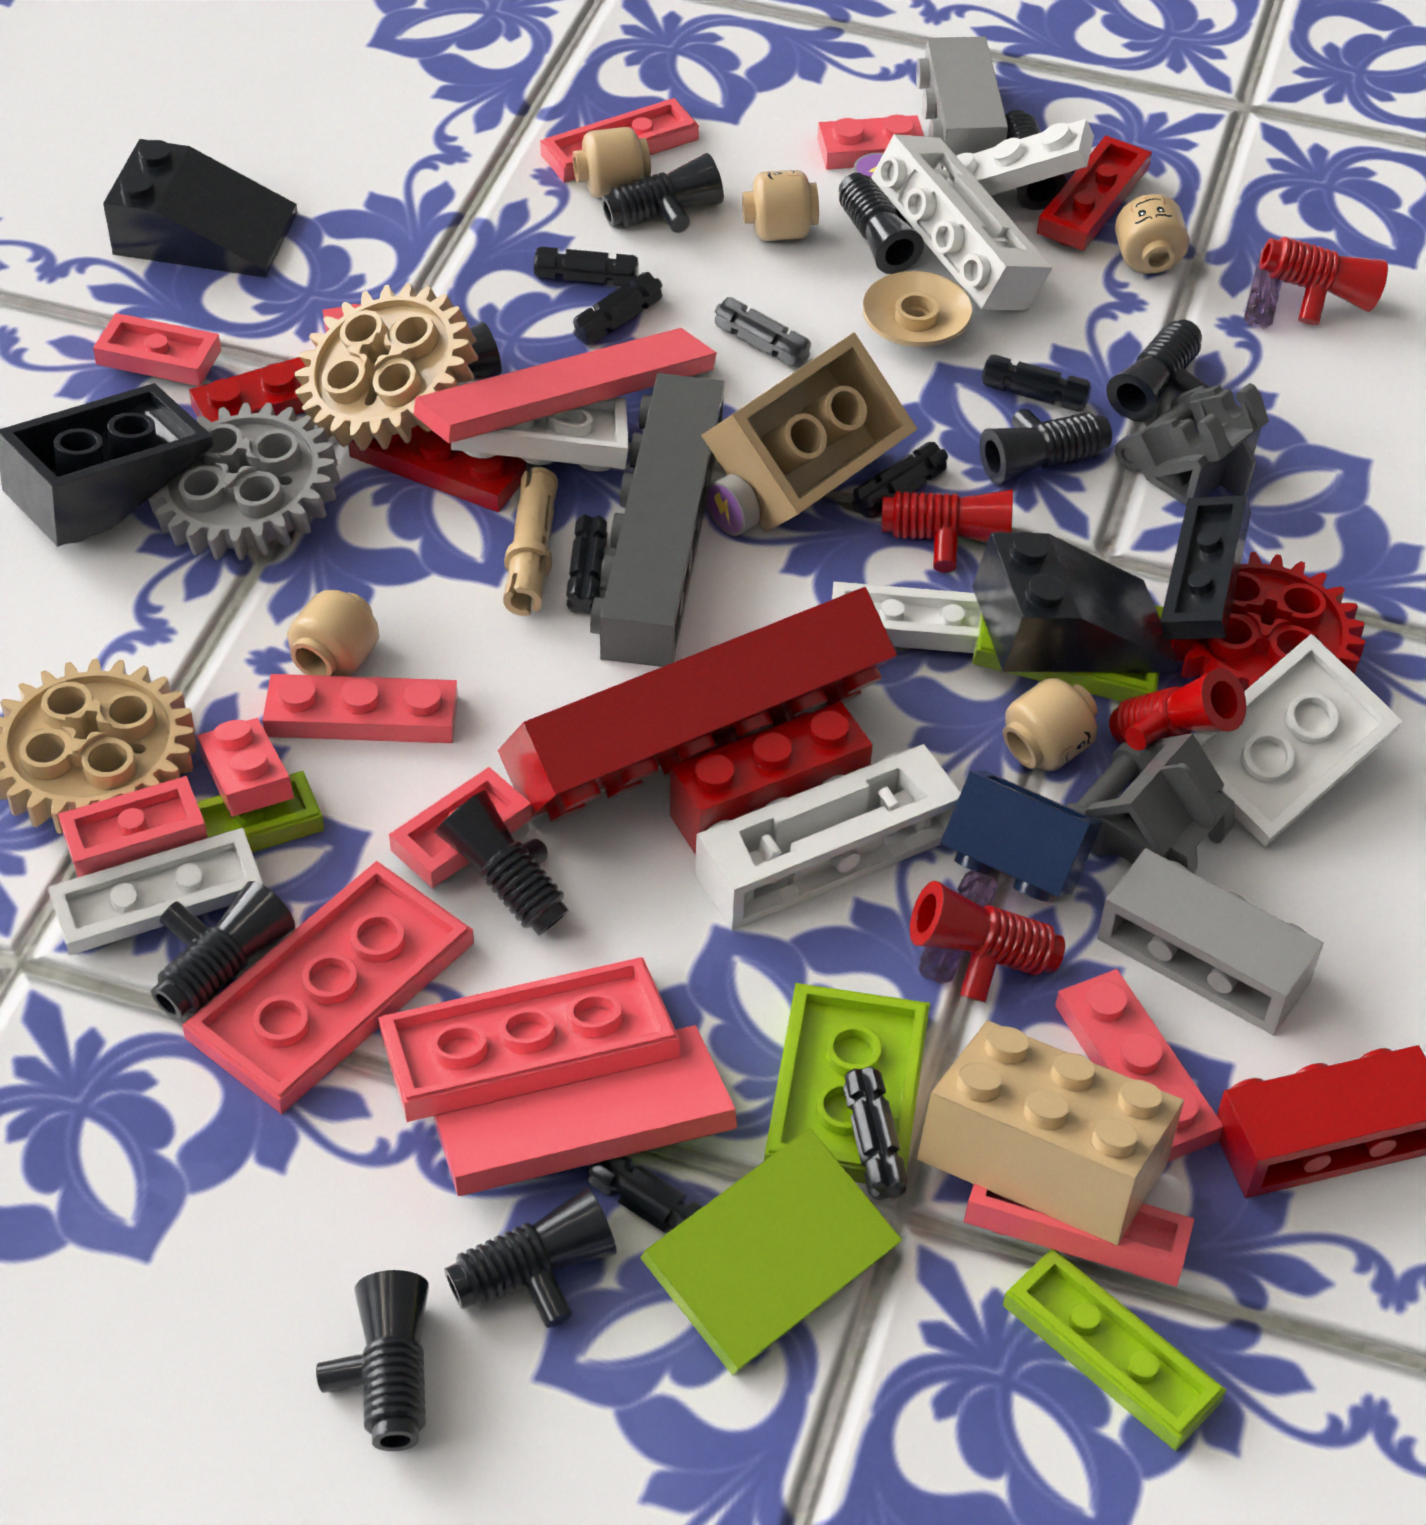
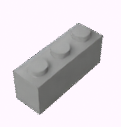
(961, 94)
(1209, 940)

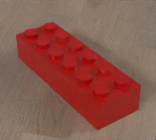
(696, 704)

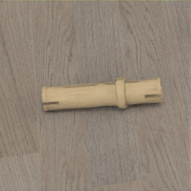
(528, 556)

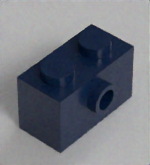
(1020, 835)

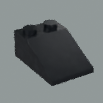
(194, 212)
(97, 460)
(1066, 609)

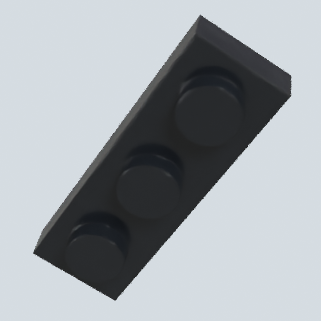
(1206, 568)

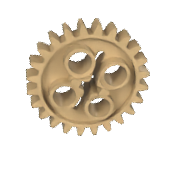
(380, 359)
(91, 739)

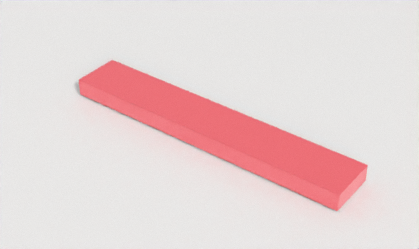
(561, 385)

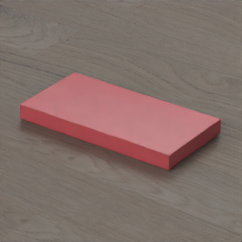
(327, 986)
(527, 1038)
(587, 1121)

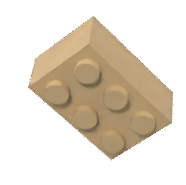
(811, 431)
(1050, 1130)

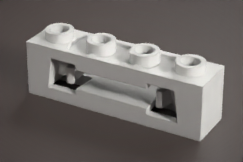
(961, 223)
(825, 835)

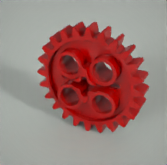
(1270, 617)

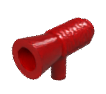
(1324, 271)
(947, 519)
(1204, 705)
(989, 934)

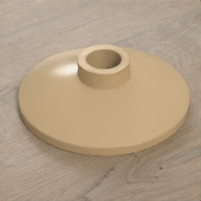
(917, 309)

